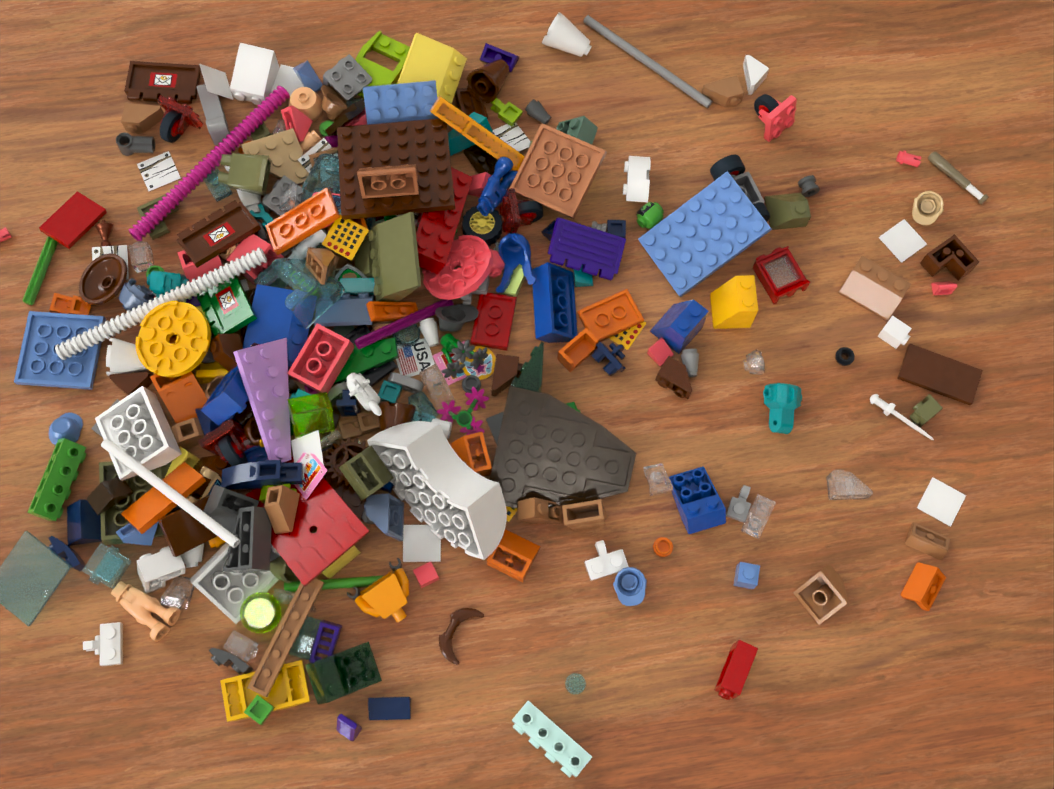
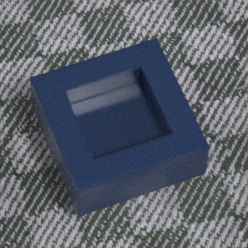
(617, 227)

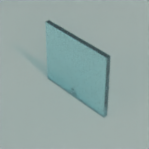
(30, 577)

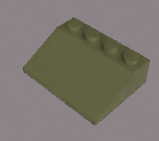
(395, 258)
(112, 519)

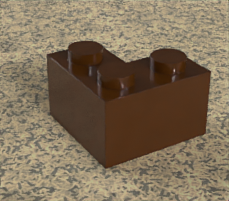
(953, 256)

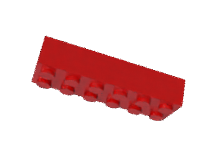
(437, 229)

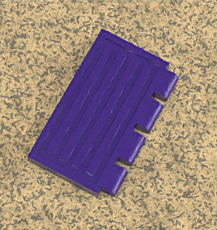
(586, 247)

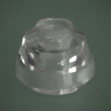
(754, 363)

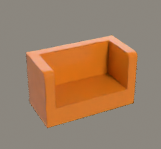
(577, 350)

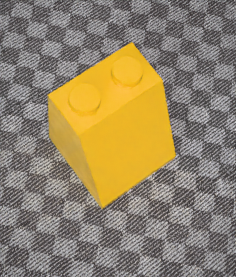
(734, 303)

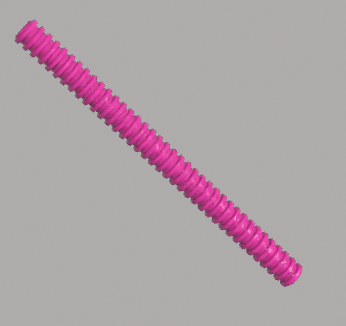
(209, 163)

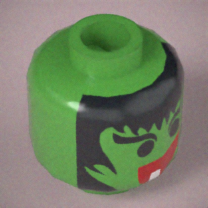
(649, 215)

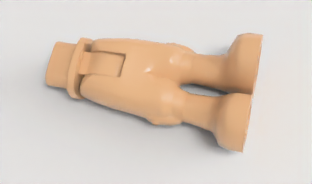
(142, 605)

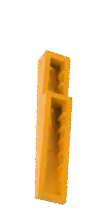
(475, 132)

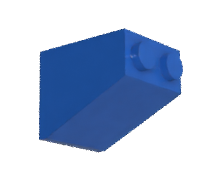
(680, 324)

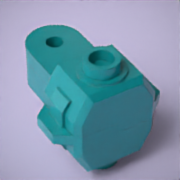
(165, 281)
(782, 401)

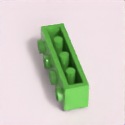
(57, 480)

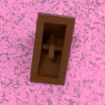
(131, 381)

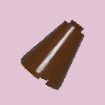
(487, 80)
(395, 414)

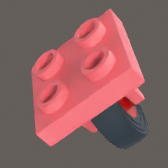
(775, 114)

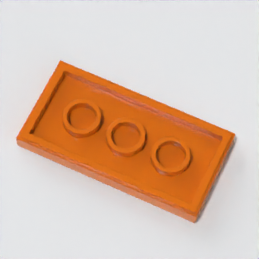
(302, 221)
(155, 505)

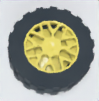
(485, 227)

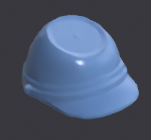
(67, 427)
(630, 586)

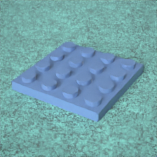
(400, 102)
(38, 358)

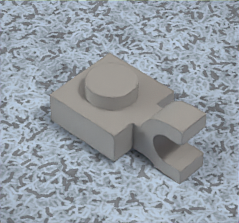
(738, 507)

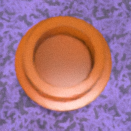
(663, 547)

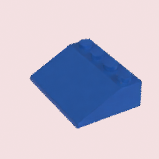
(275, 322)

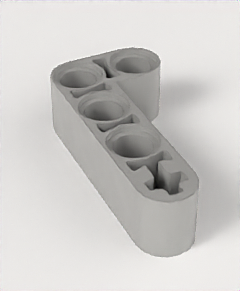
(214, 114)

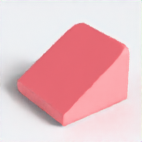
(943, 288)
(660, 351)
(426, 574)

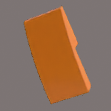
(69, 305)

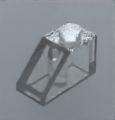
(436, 386)
(846, 486)

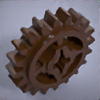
(348, 450)

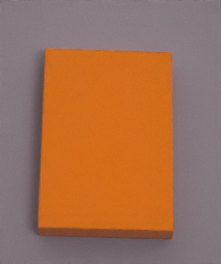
(611, 315)

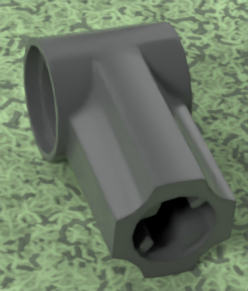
(135, 144)

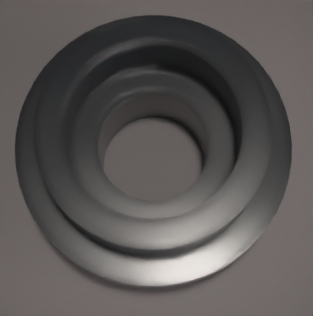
(847, 352)

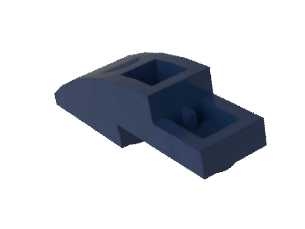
(260, 473)

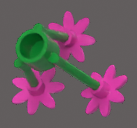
(464, 417)

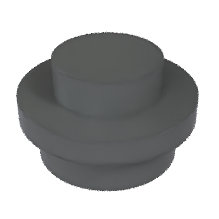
(469, 382)

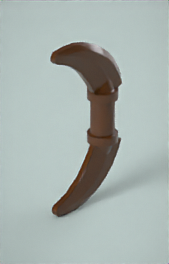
(445, 640)

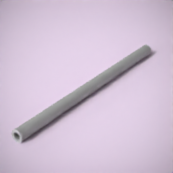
(647, 61)

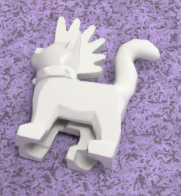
(364, 392)

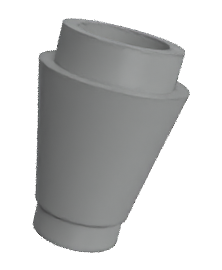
(690, 359)

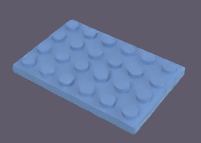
(704, 234)

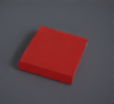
(73, 220)
(494, 321)

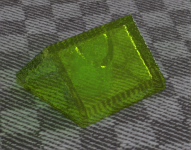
(311, 414)

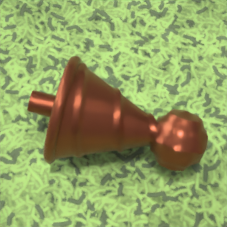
(104, 230)

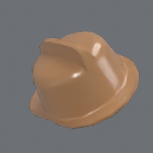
(332, 102)

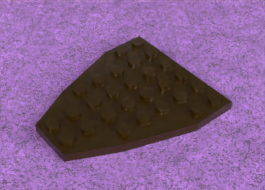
(556, 453)

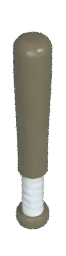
(942, 164)

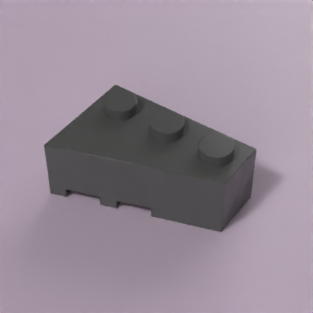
(254, 548)

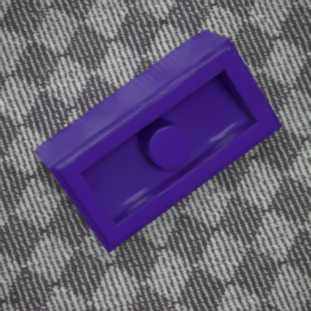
(493, 53)

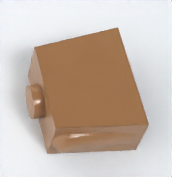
(584, 515)

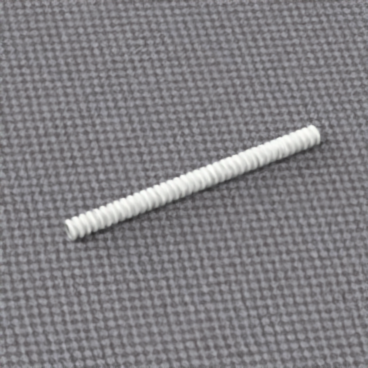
(181, 293)

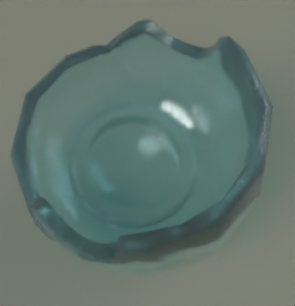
(407, 337)

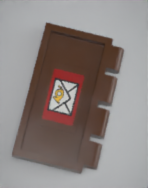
(162, 79)
(218, 233)

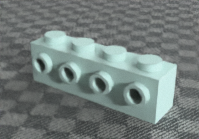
(552, 739)

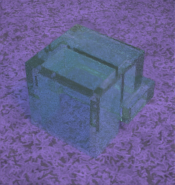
(106, 566)

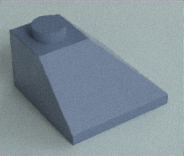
(386, 514)

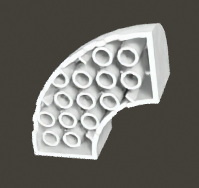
(442, 487)

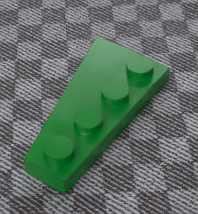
(369, 357)

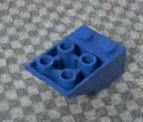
(697, 500)

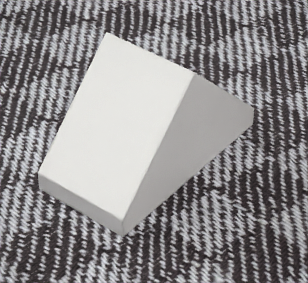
(754, 73)

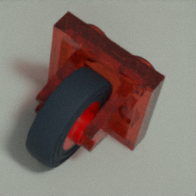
(176, 119)
(518, 212)
(227, 442)

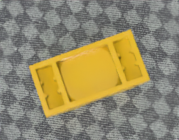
(288, 691)

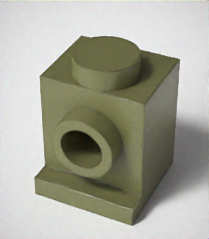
(925, 410)

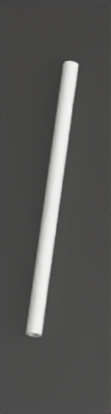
(172, 494)

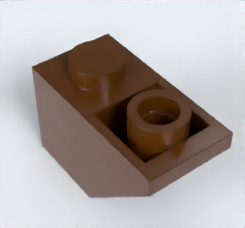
(675, 377)

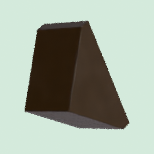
(108, 494)

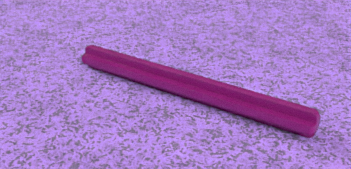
(400, 324)

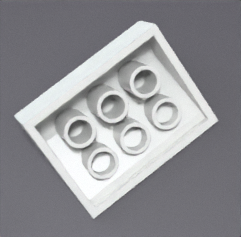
(139, 430)
(230, 589)

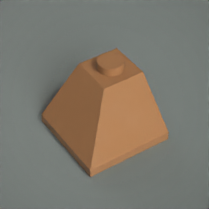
(823, 594)

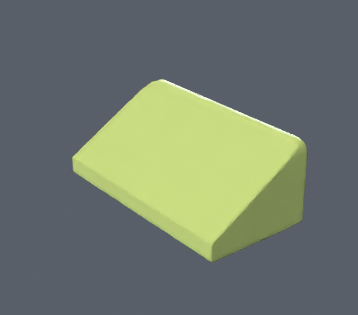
(516, 282)

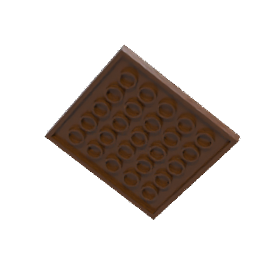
(396, 145)

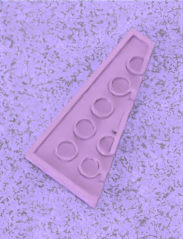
(267, 387)

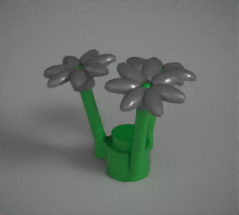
(454, 345)

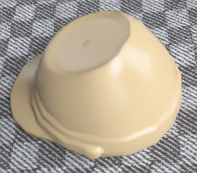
(927, 207)

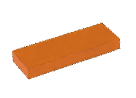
(390, 310)

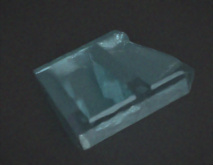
(304, 643)

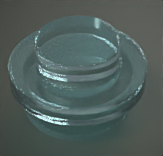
(575, 683)

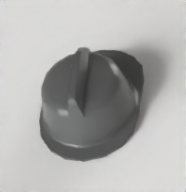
(454, 316)

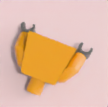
(385, 595)

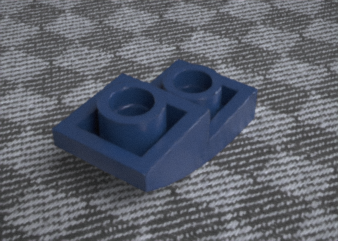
(66, 552)

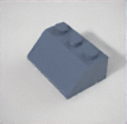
(347, 311)

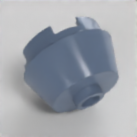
(134, 295)

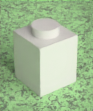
(895, 332)

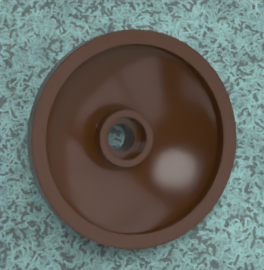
(103, 279)

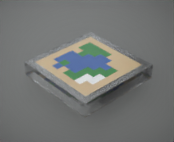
(327, 441)

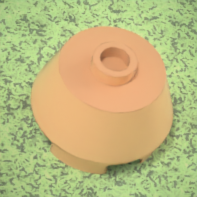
(307, 102)

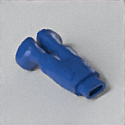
(495, 190)

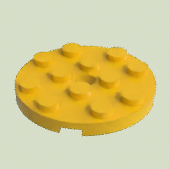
(190, 346)

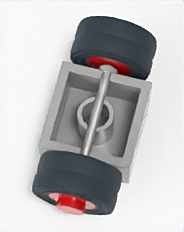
(736, 169)

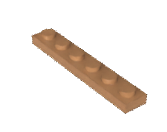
(285, 637)

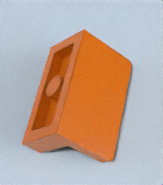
(923, 585)

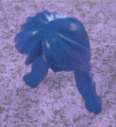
(514, 251)

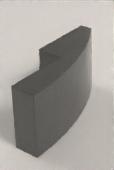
(226, 658)

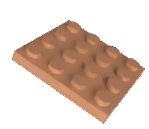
(558, 170)

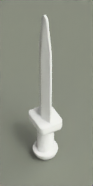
(889, 408)

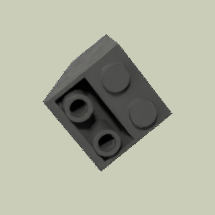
(225, 504)

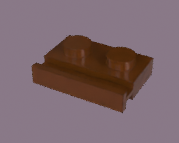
(468, 104)

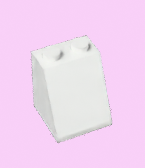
(253, 73)

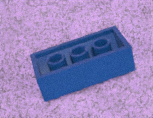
(554, 304)

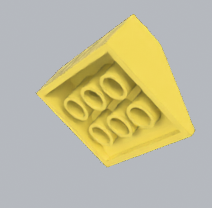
(433, 61)

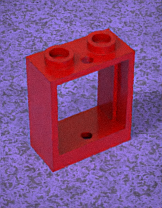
(736, 670)

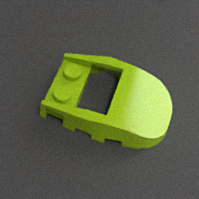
(388, 47)

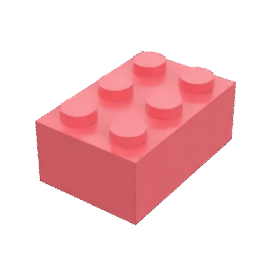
(321, 359)

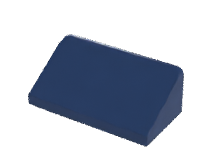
(389, 708)

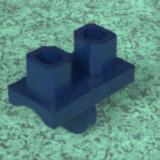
(614, 364)

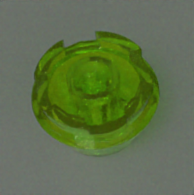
(260, 612)

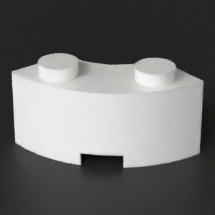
(637, 179)

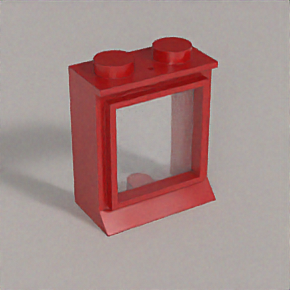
(780, 274)

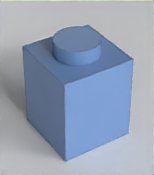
(746, 575)

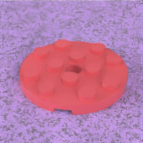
(475, 262)

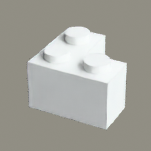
(158, 568)

